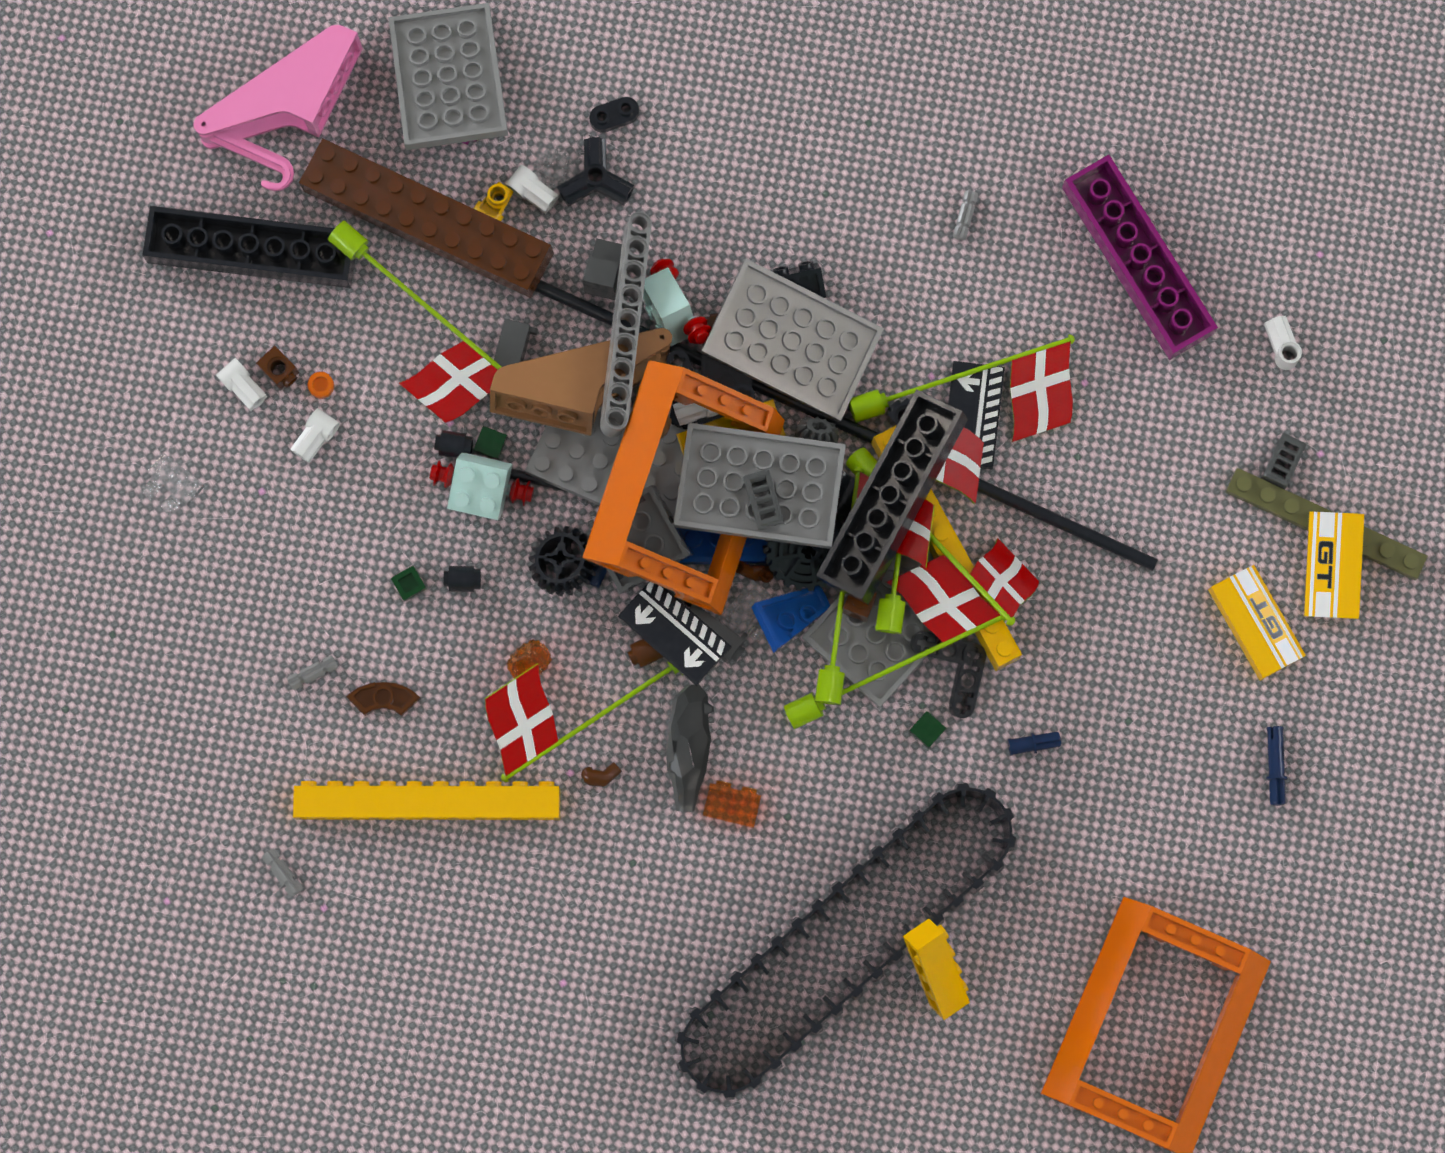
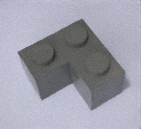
(602, 269)

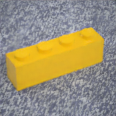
(937, 968)

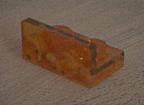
(732, 804)

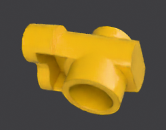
(491, 207)

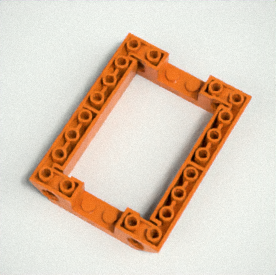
(630, 471)
(1064, 1075)

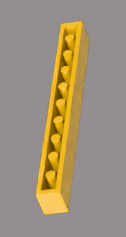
(996, 638)
(426, 802)

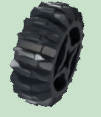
(564, 581)

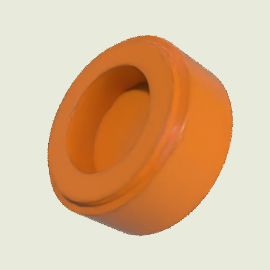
(320, 385)

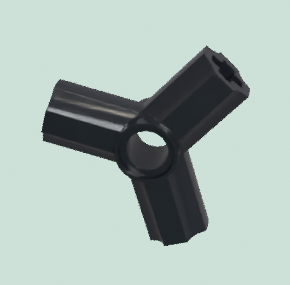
(595, 162)

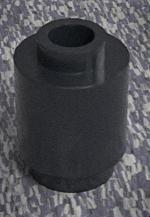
(453, 444)
(462, 579)

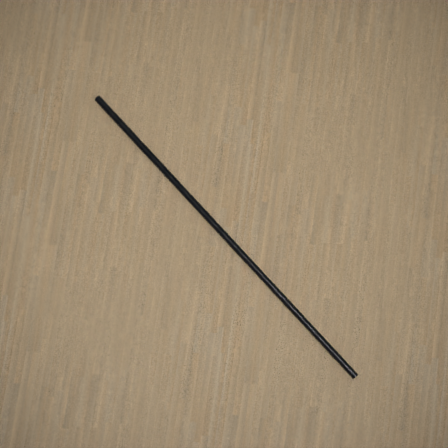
(867, 435)

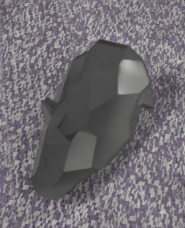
(687, 725)

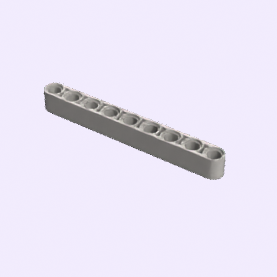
(625, 335)

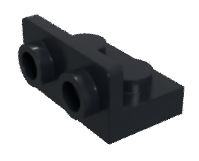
(805, 275)

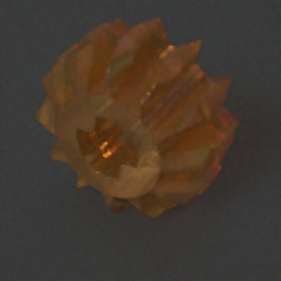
(527, 656)

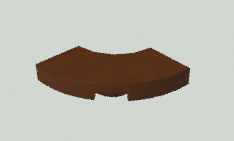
(383, 696)

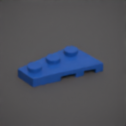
(789, 614)

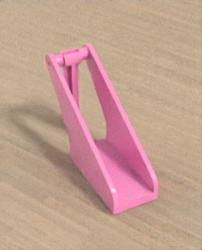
(291, 93)

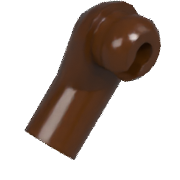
(755, 572)
(598, 777)

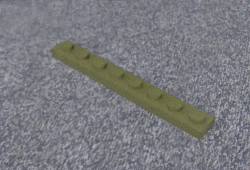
(1296, 511)

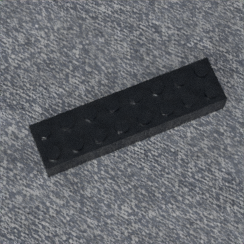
(245, 247)
(892, 497)

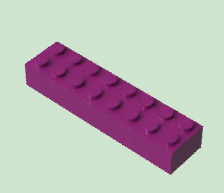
(1139, 257)

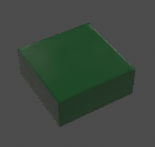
(490, 443)
(408, 583)
(927, 729)

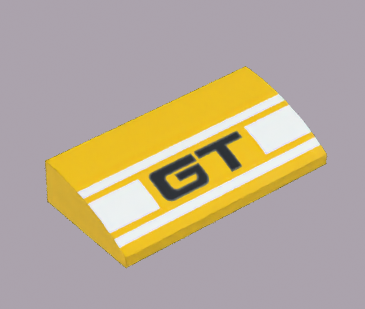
(1334, 565)
(1256, 622)

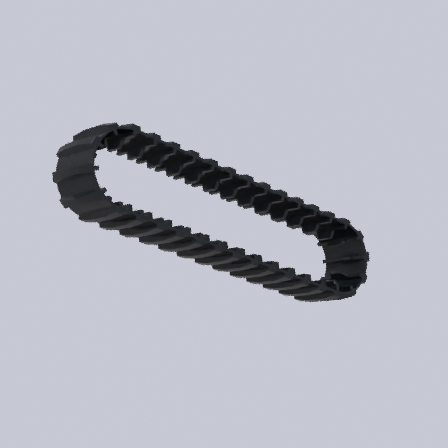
(936, 801)

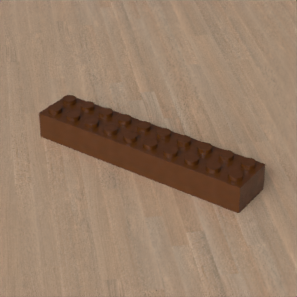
(426, 218)

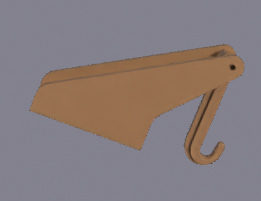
(569, 385)

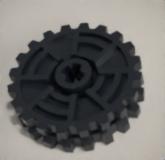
(797, 565)

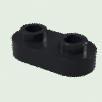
(615, 116)

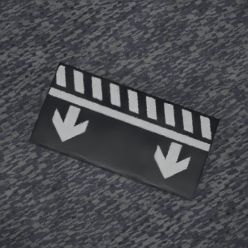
(980, 401)
(674, 632)

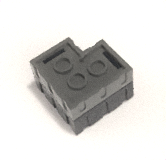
(654, 531)

